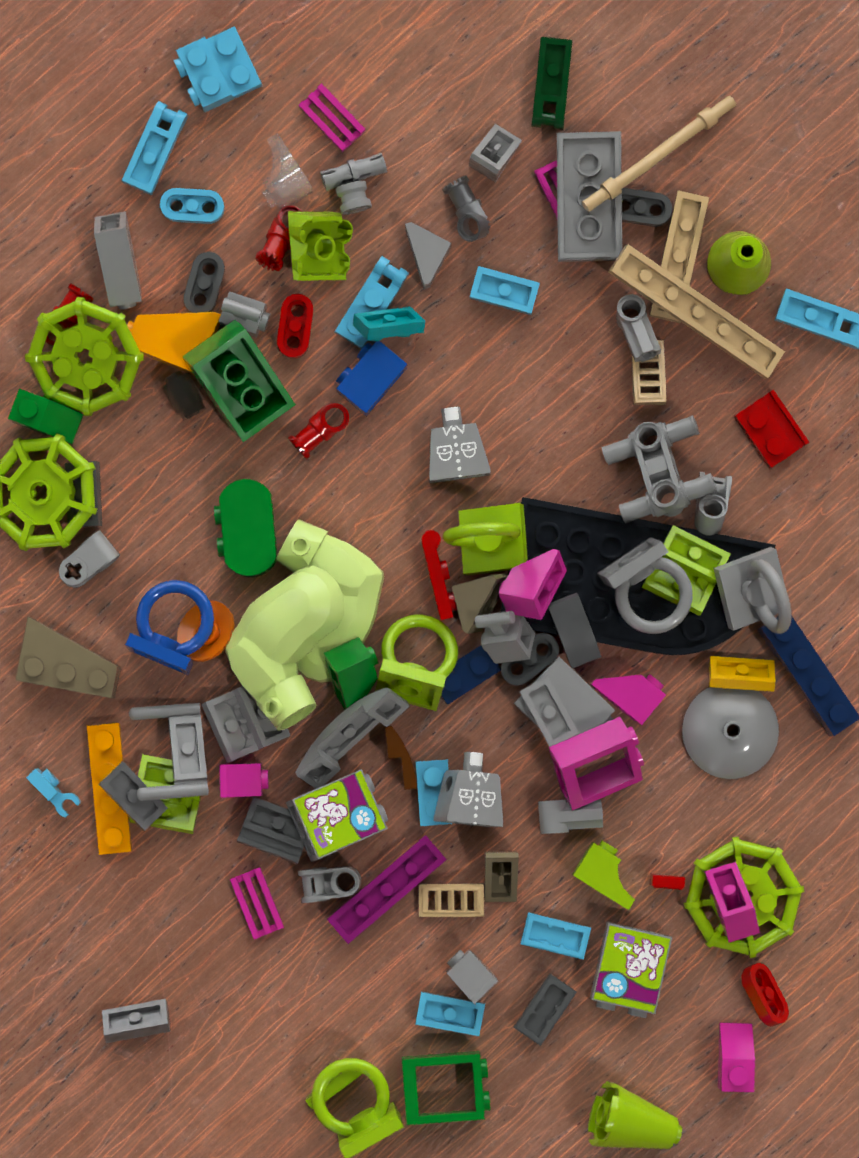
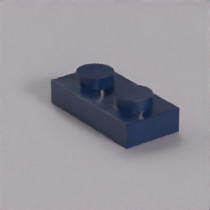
(468, 674)

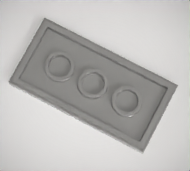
(583, 165)

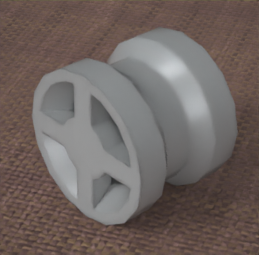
(353, 197)

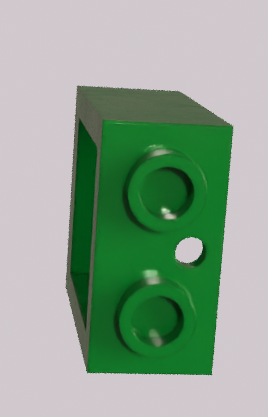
(480, 1071)

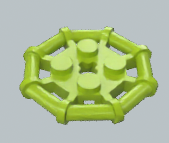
(68, 365)
(59, 492)
(763, 895)

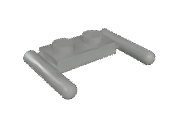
(186, 751)

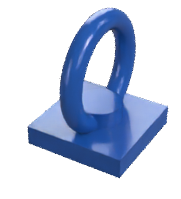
(161, 648)

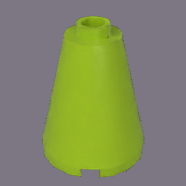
(732, 270)
(629, 1121)

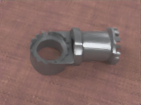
(467, 208)

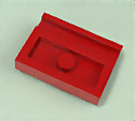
(771, 429)

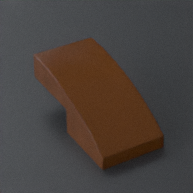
(396, 750)

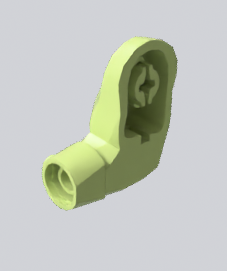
(357, 578)
(278, 634)

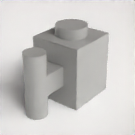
(246, 311)
(506, 636)

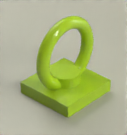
(490, 538)
(412, 680)
(368, 1125)

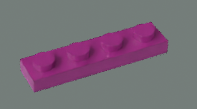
(386, 889)

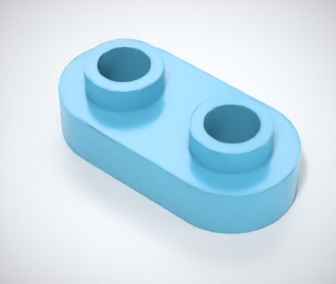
(193, 203)

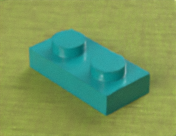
(389, 323)

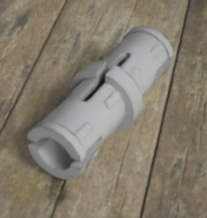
(353, 171)

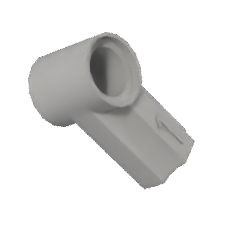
(638, 329)
(558, 817)

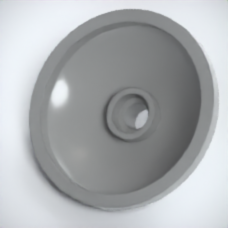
(707, 736)

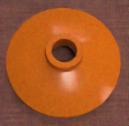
(221, 632)

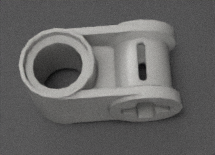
(714, 504)
(93, 556)
(326, 883)

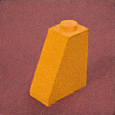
(173, 335)

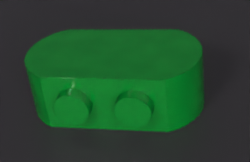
(247, 528)

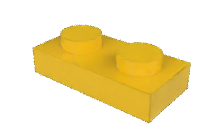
(742, 673)

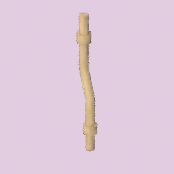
(612, 187)

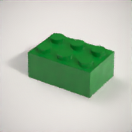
(239, 380)

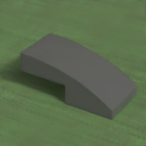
(574, 630)

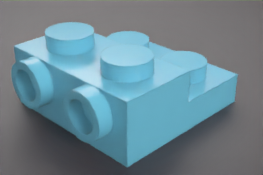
(217, 69)

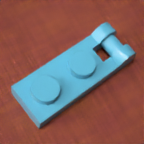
(154, 149)
(372, 298)
(818, 318)

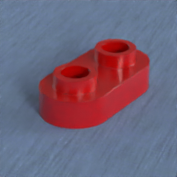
(294, 326)
(765, 994)

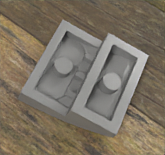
(240, 724)

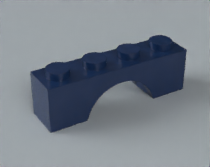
(812, 676)

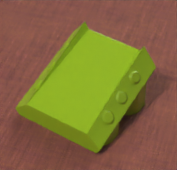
(318, 245)

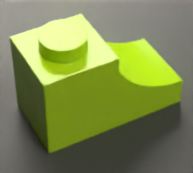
(600, 871)

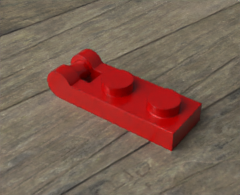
(438, 573)

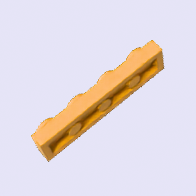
(111, 820)

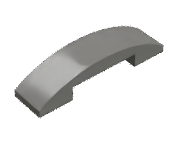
(345, 731)

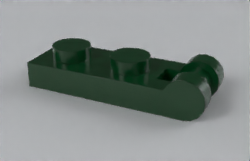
(552, 81)

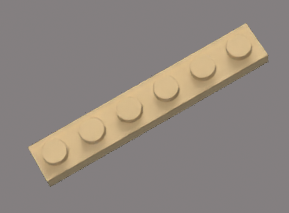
(696, 311)

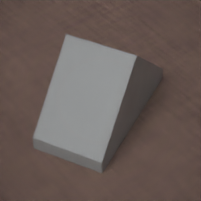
(494, 152)
(428, 252)

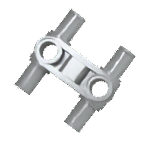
(659, 469)

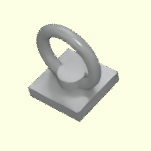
(636, 567)
(754, 591)

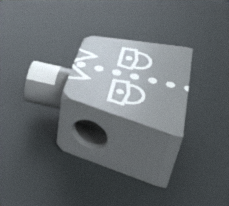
(456, 450)
(470, 795)

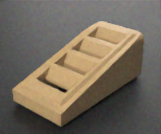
(650, 398)
(478, 910)

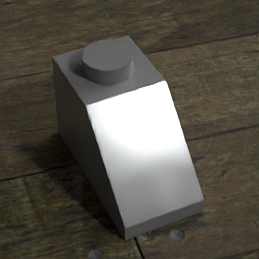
(470, 974)

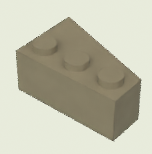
(61, 663)

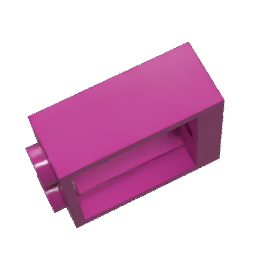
(592, 746)

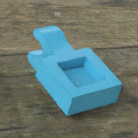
(47, 785)

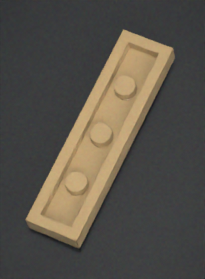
(682, 241)

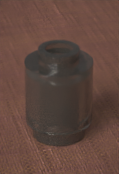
(183, 395)

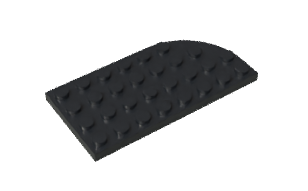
(595, 540)

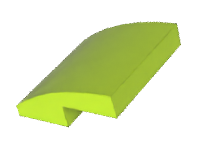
(697, 560)
(182, 811)

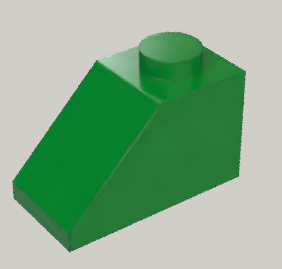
(45, 416)
(351, 671)

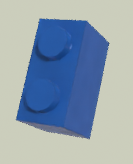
(370, 377)

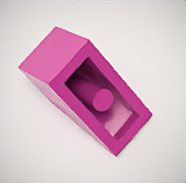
(533, 585)
(632, 694)
(243, 780)
(732, 902)
(736, 1057)

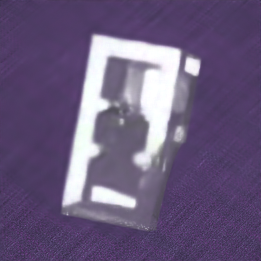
(286, 179)

